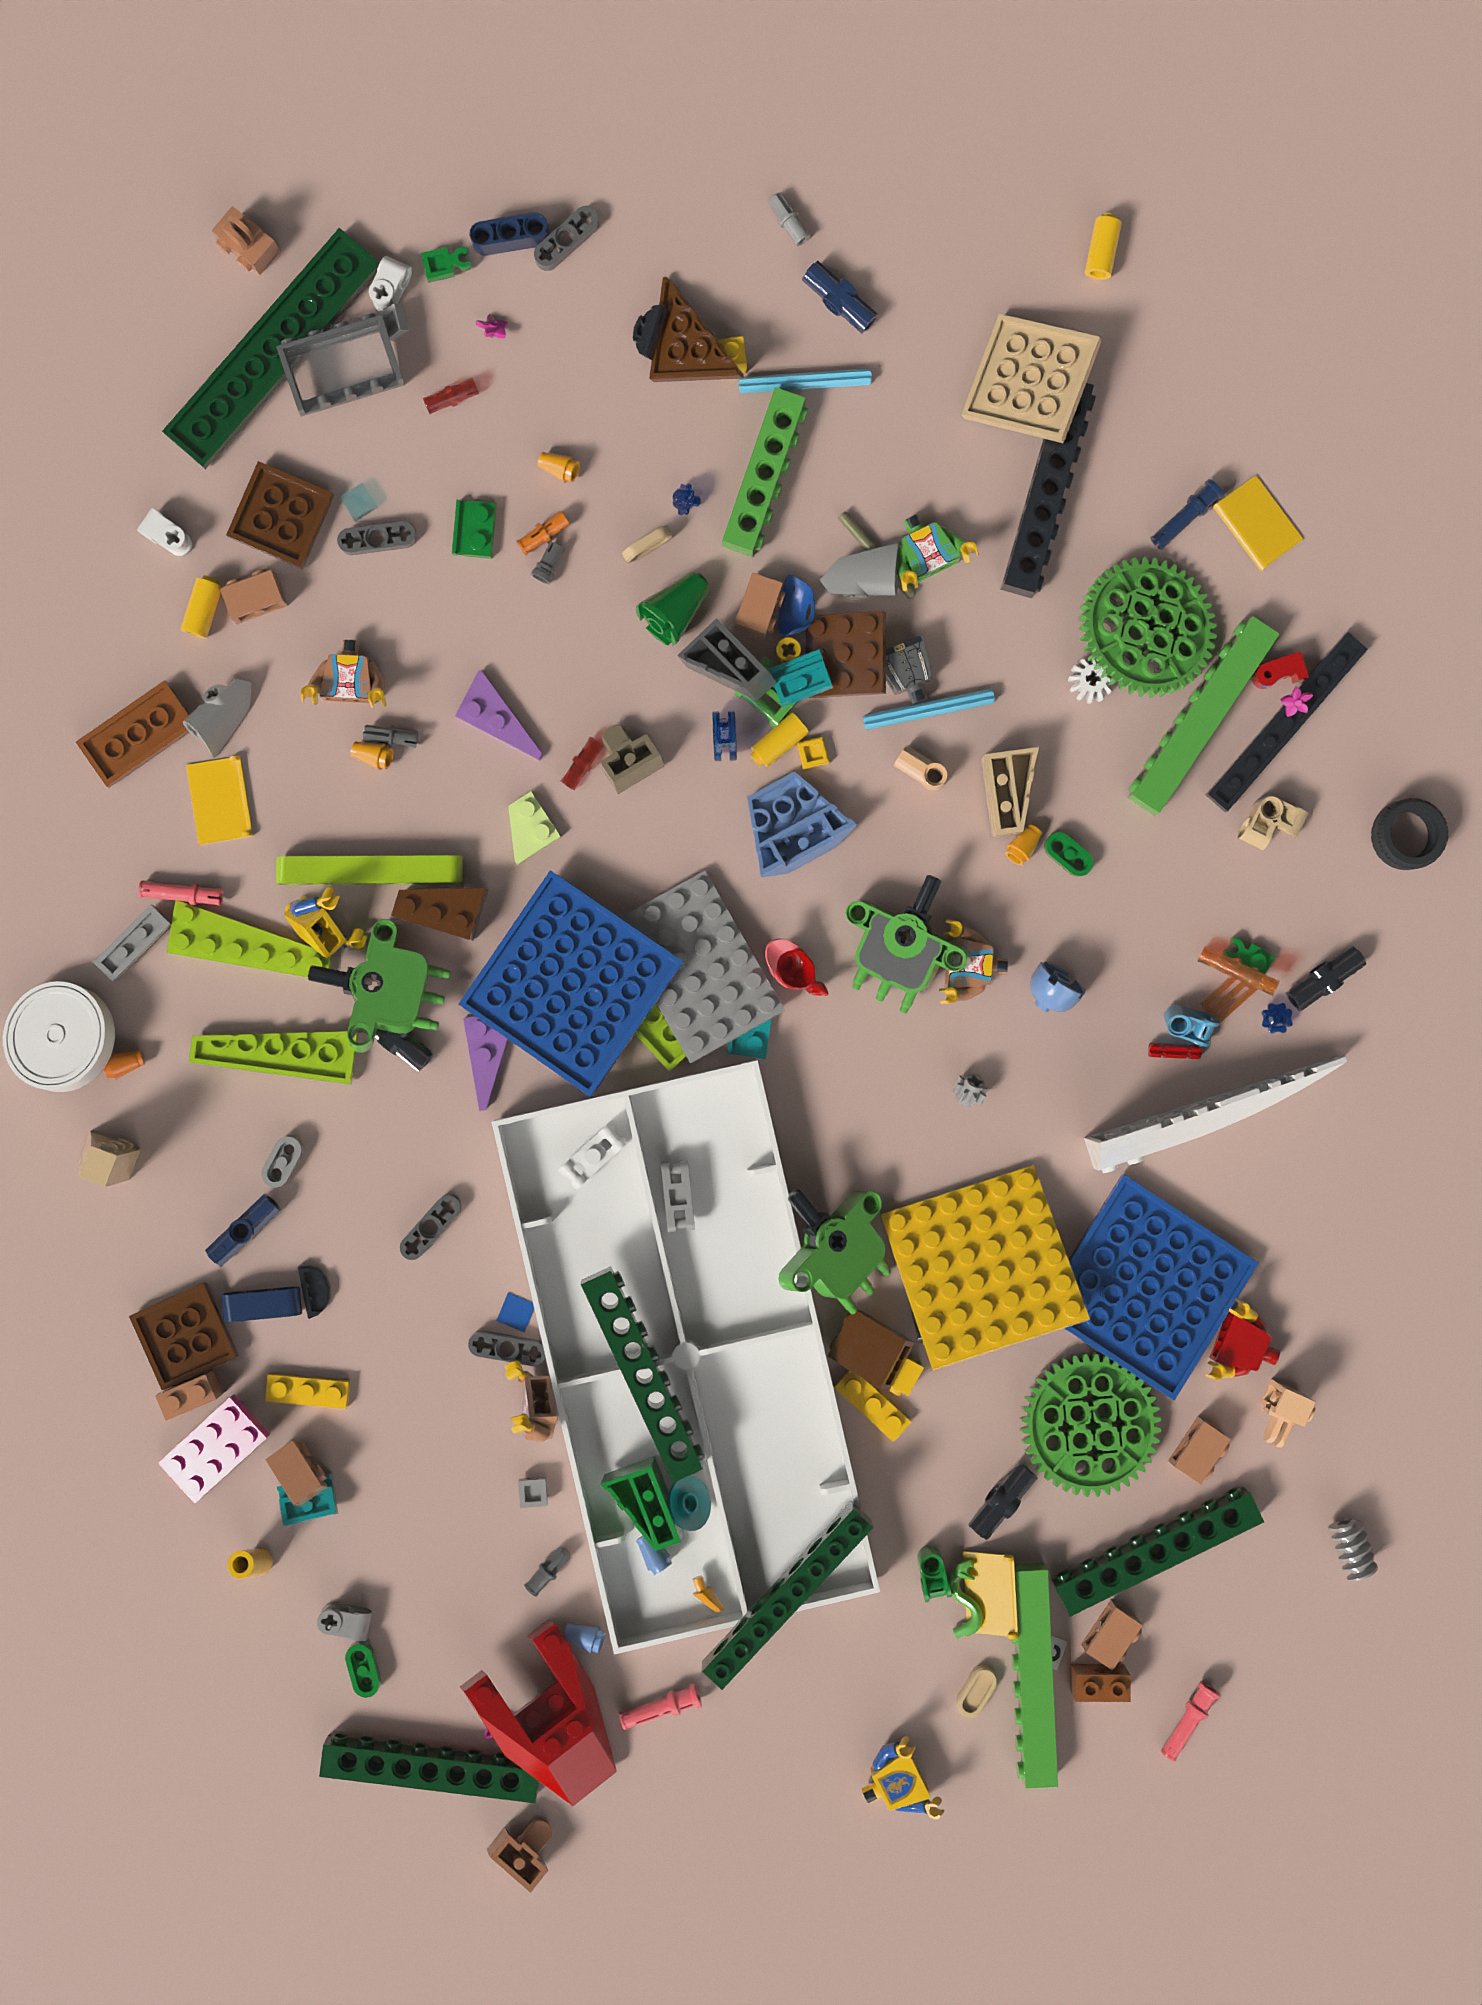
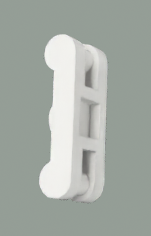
(592, 1156)

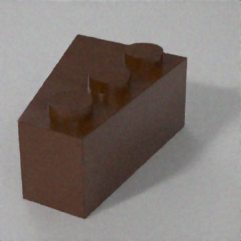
(442, 909)

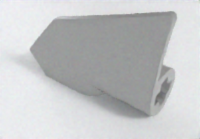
(864, 574)
(220, 714)

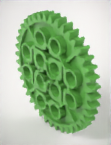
(1108, 647)
(1062, 1458)

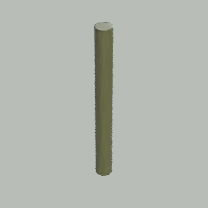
(867, 544)

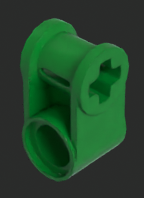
(933, 1578)

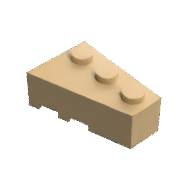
(1007, 788)
(107, 1160)

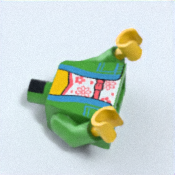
(929, 551)

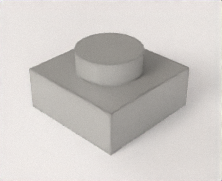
(395, 321)
(533, 1492)

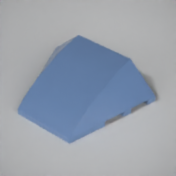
(794, 825)

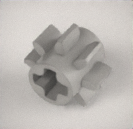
(970, 1090)

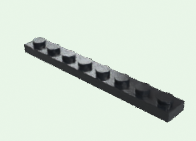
(1282, 728)

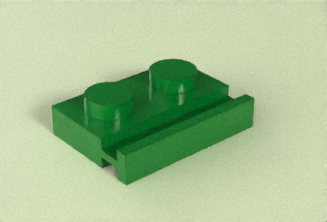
(474, 529)

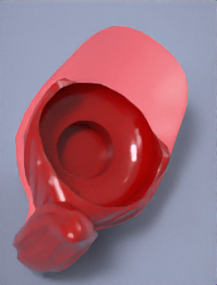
(793, 967)

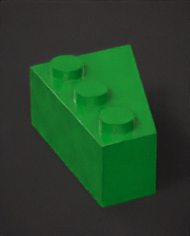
(644, 1498)

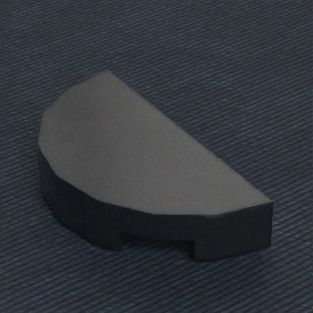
(648, 330)
(315, 1289)

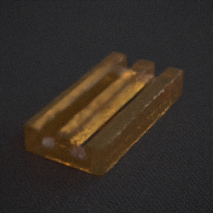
(1241, 999)

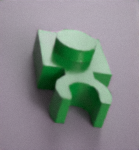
(440, 264)
(1251, 956)

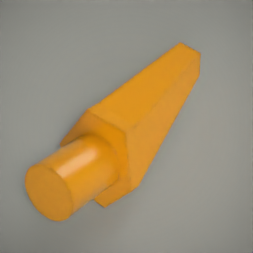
(706, 1594)

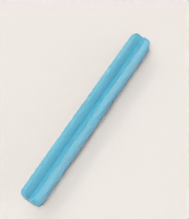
(805, 380)
(928, 709)

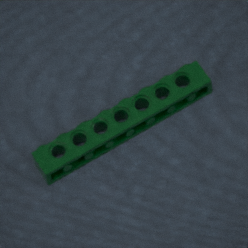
(677, 1463)
(1245, 1517)
(786, 1595)
(417, 1776)

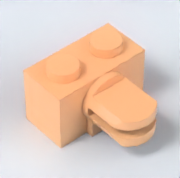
(1287, 1409)

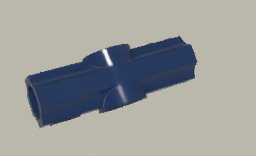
(839, 297)
(231, 1241)

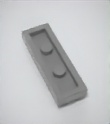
(132, 943)

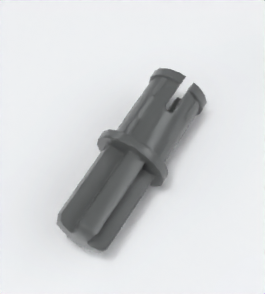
(390, 735)
(547, 1571)

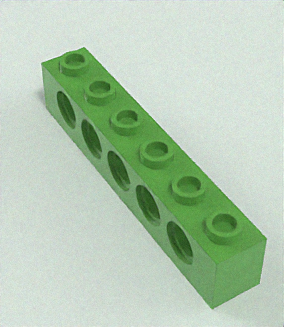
(782, 405)

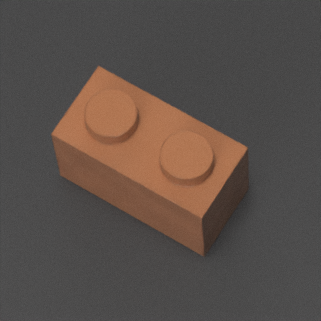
(253, 596)
(759, 605)
(189, 1394)
(1200, 1450)
(297, 1472)
(1112, 1635)

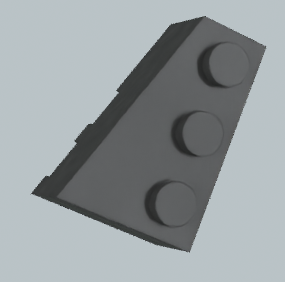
(725, 660)

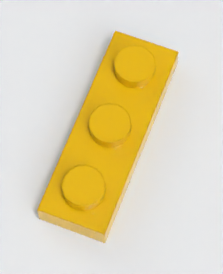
(307, 1390)
(872, 1404)

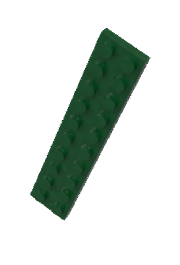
(254, 365)

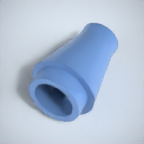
(654, 1560)
(587, 1637)

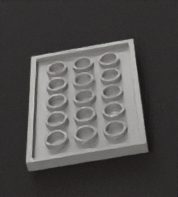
(720, 984)

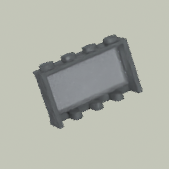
(340, 364)

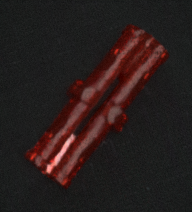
(450, 395)
(582, 763)

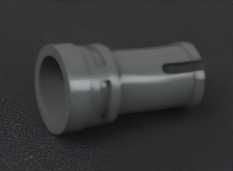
(547, 564)

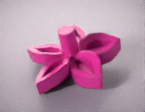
(493, 327)
(1296, 701)

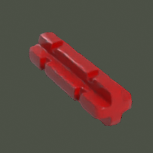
(1178, 1051)

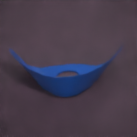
(794, 607)

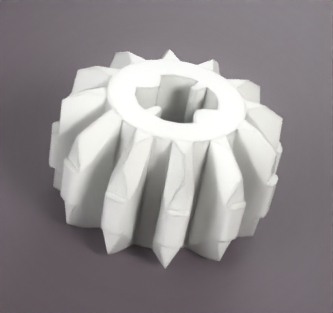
(1083, 686)

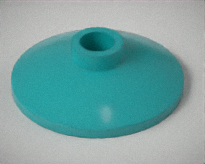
(689, 1503)

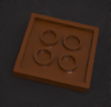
(280, 515)
(852, 651)
(183, 1336)

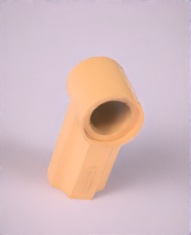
(918, 766)

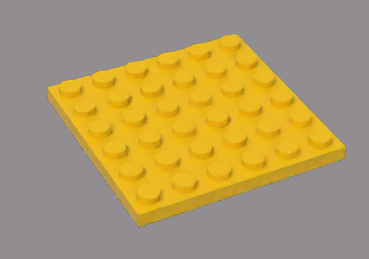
(984, 1267)

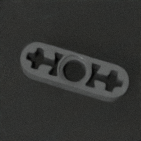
(585, 230)
(395, 528)
(422, 1246)
(498, 1355)

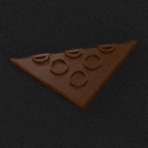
(687, 346)

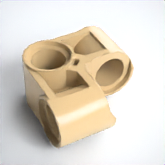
(1259, 827)

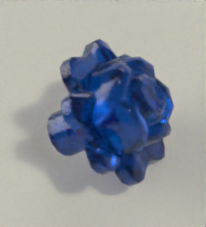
(685, 499)
(1277, 1018)

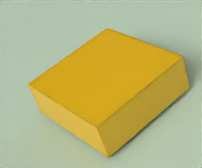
(812, 753)

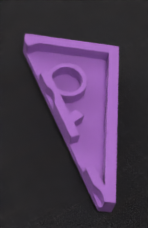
(489, 713)
(486, 1054)

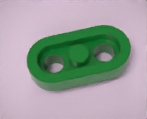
(1070, 851)
(361, 1668)

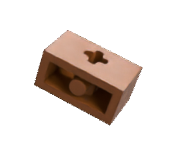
(1100, 1683)

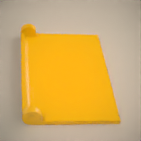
(1258, 522)
(219, 800)
(994, 1592)

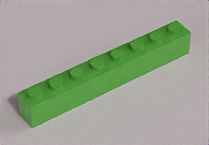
(1202, 716)
(1034, 1679)

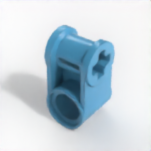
(1195, 1027)

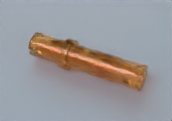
(1239, 971)

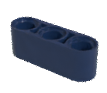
(497, 227)
(261, 1304)

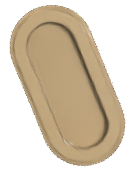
(647, 544)
(976, 1691)

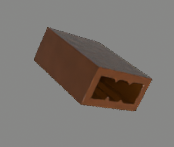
(870, 1349)

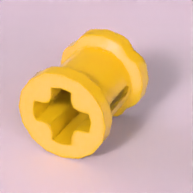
(786, 643)

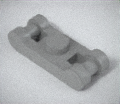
(677, 1196)

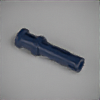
(1196, 506)

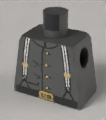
(908, 668)

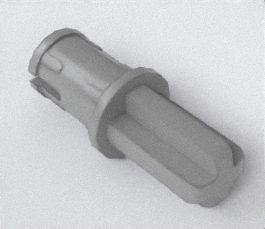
(788, 219)

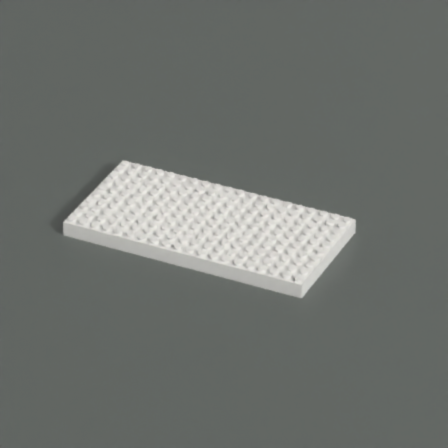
(724, 1332)

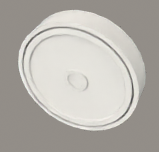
(58, 1036)

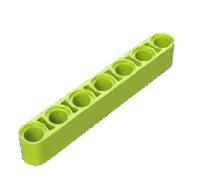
(369, 870)

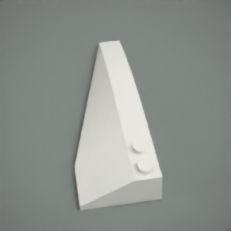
(1200, 1118)

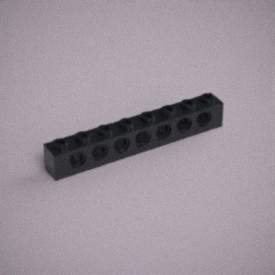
(1016, 578)

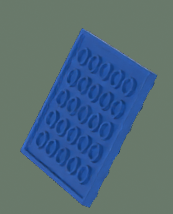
(571, 983)
(1154, 1286)

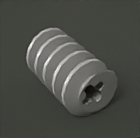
(1356, 1548)

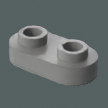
(282, 1160)

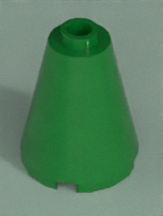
(673, 607)

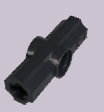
(1326, 978)
(405, 1047)
(1002, 1501)

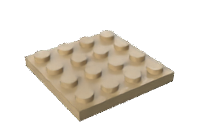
(1031, 378)

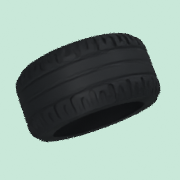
(1435, 826)

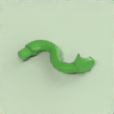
(975, 1622)

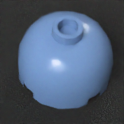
(1054, 989)

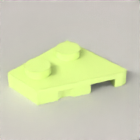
(530, 828)

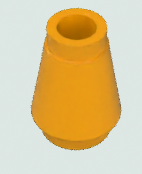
(559, 465)
(373, 754)
(1022, 847)

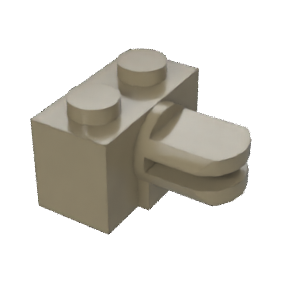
(628, 759)

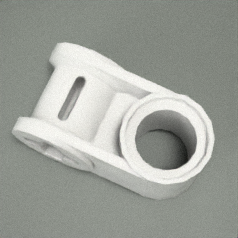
(390, 280)
(163, 532)

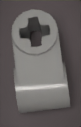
(349, 1622)

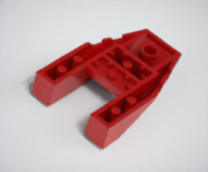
(558, 1732)

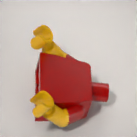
(1241, 1344)

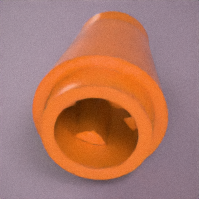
(123, 1063)

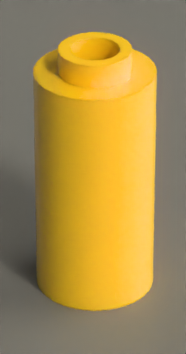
(1103, 247)
(201, 607)
(778, 740)
(249, 1563)

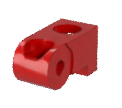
(1279, 669)

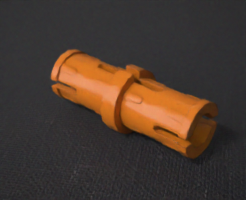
(543, 533)

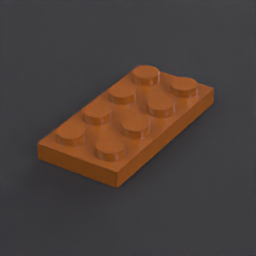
(135, 734)

